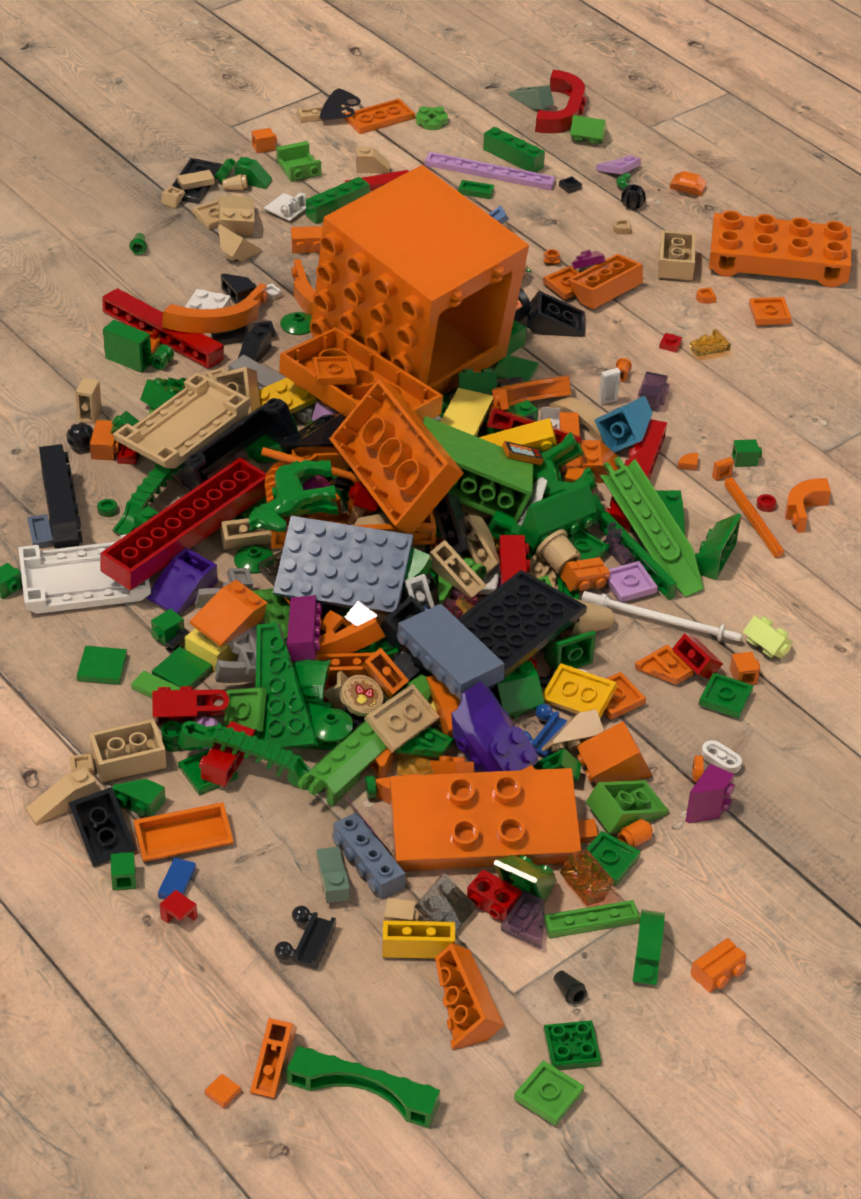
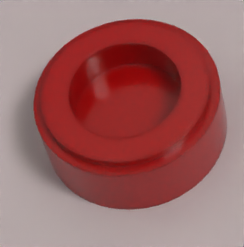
(766, 503)

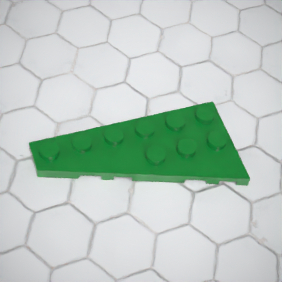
(285, 710)

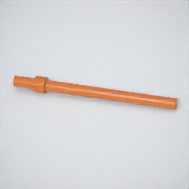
(290, 458)

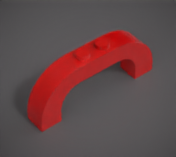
(561, 121)

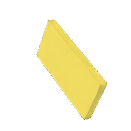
(467, 410)

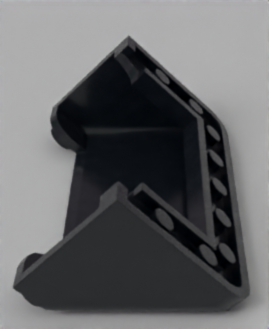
(270, 419)

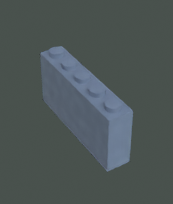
(450, 650)

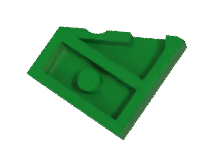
(427, 743)

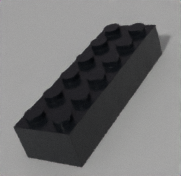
(60, 496)

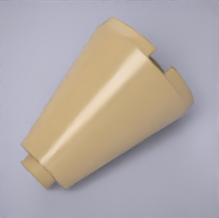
(595, 619)

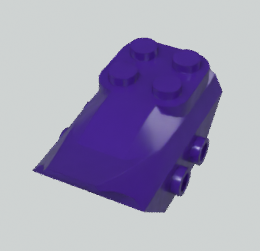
(488, 734)

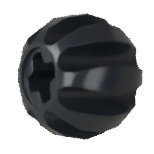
(633, 196)
(79, 436)

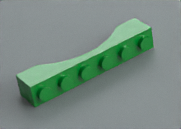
(316, 1070)

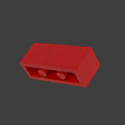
(220, 765)

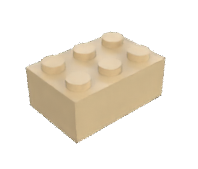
(676, 255)
(127, 750)

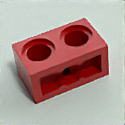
(493, 895)

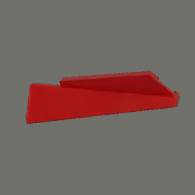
(506, 420)

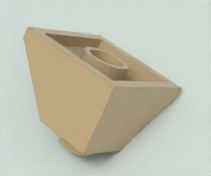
(236, 246)

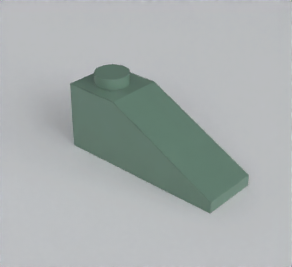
(534, 97)

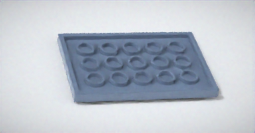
(343, 564)

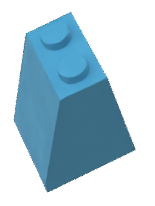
(625, 424)

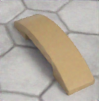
(585, 412)

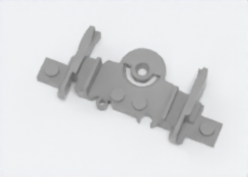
(244, 645)

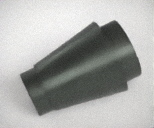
(571, 988)

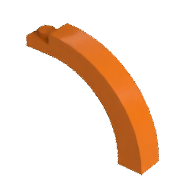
(531, 390)

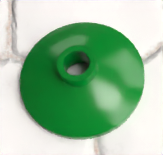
(296, 323)
(250, 557)
(331, 724)

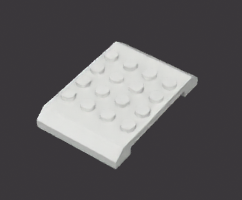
(71, 579)

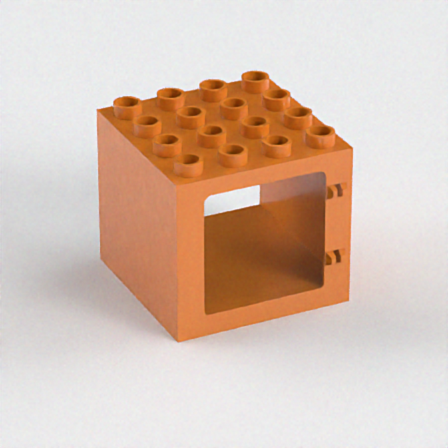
(420, 278)

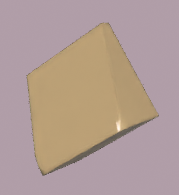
(172, 196)

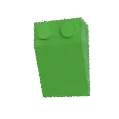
(623, 803)

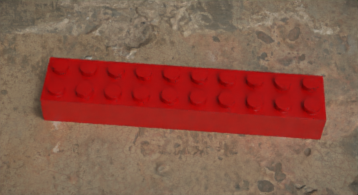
(183, 524)

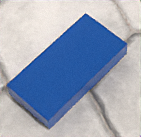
(177, 877)

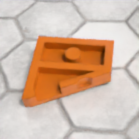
(665, 665)

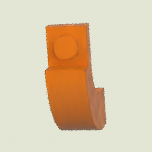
(804, 495)

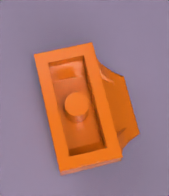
(688, 183)

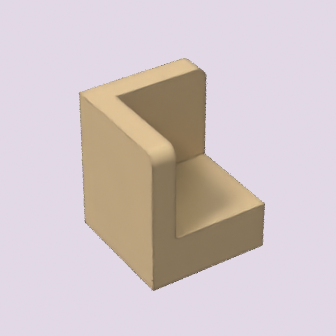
(333, 693)

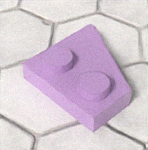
(620, 165)

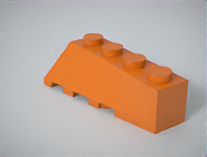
(467, 998)

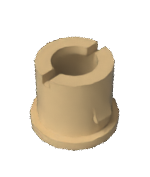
(558, 550)

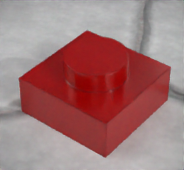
(670, 342)

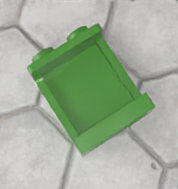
(297, 161)

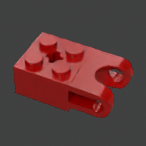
(187, 704)

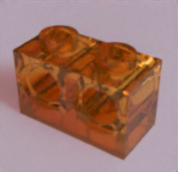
(587, 877)

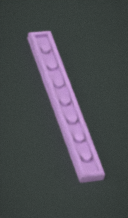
(490, 171)

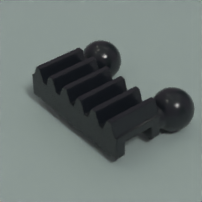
(313, 941)

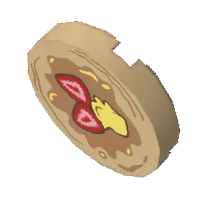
(361, 695)

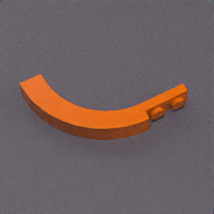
(302, 289)
(215, 320)

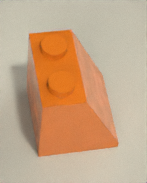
(613, 756)

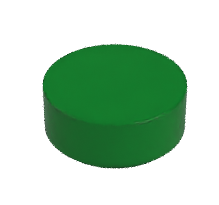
(107, 507)
(370, 787)

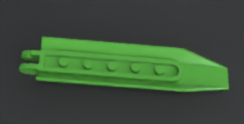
(654, 524)
(352, 753)

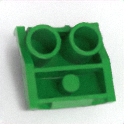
(312, 678)

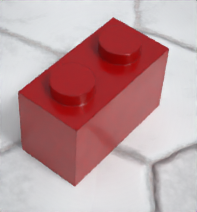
(697, 656)

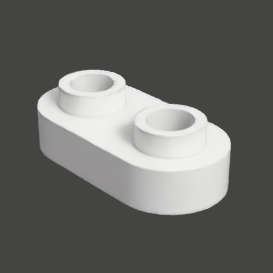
(721, 756)

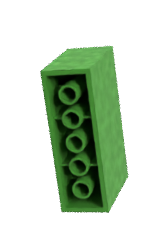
(489, 477)

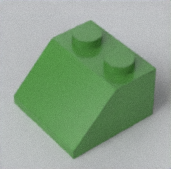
(588, 129)

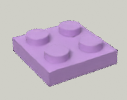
(631, 582)

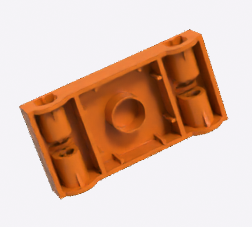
(780, 247)

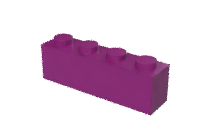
(304, 628)

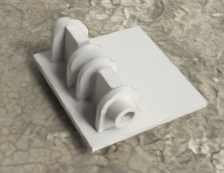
(287, 206)

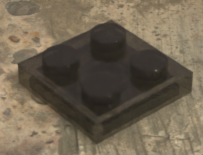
(445, 903)

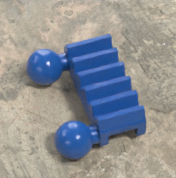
(544, 712)

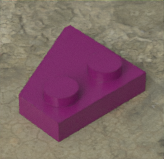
(588, 258)

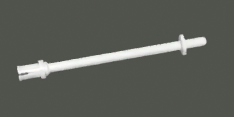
(603, 600)

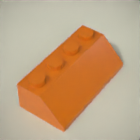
(606, 280)

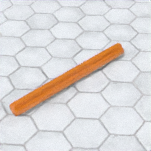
(754, 517)

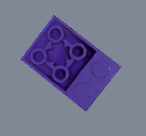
(182, 579)

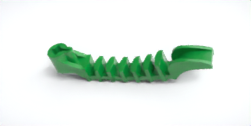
(144, 494)
(198, 736)

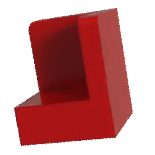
(177, 906)

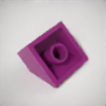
(710, 795)

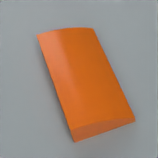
(183, 832)

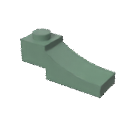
(333, 875)

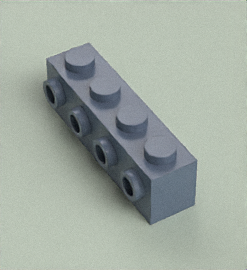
(368, 856)

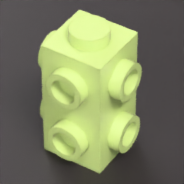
(772, 640)

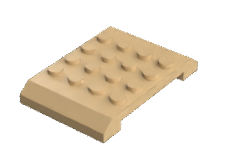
(185, 422)

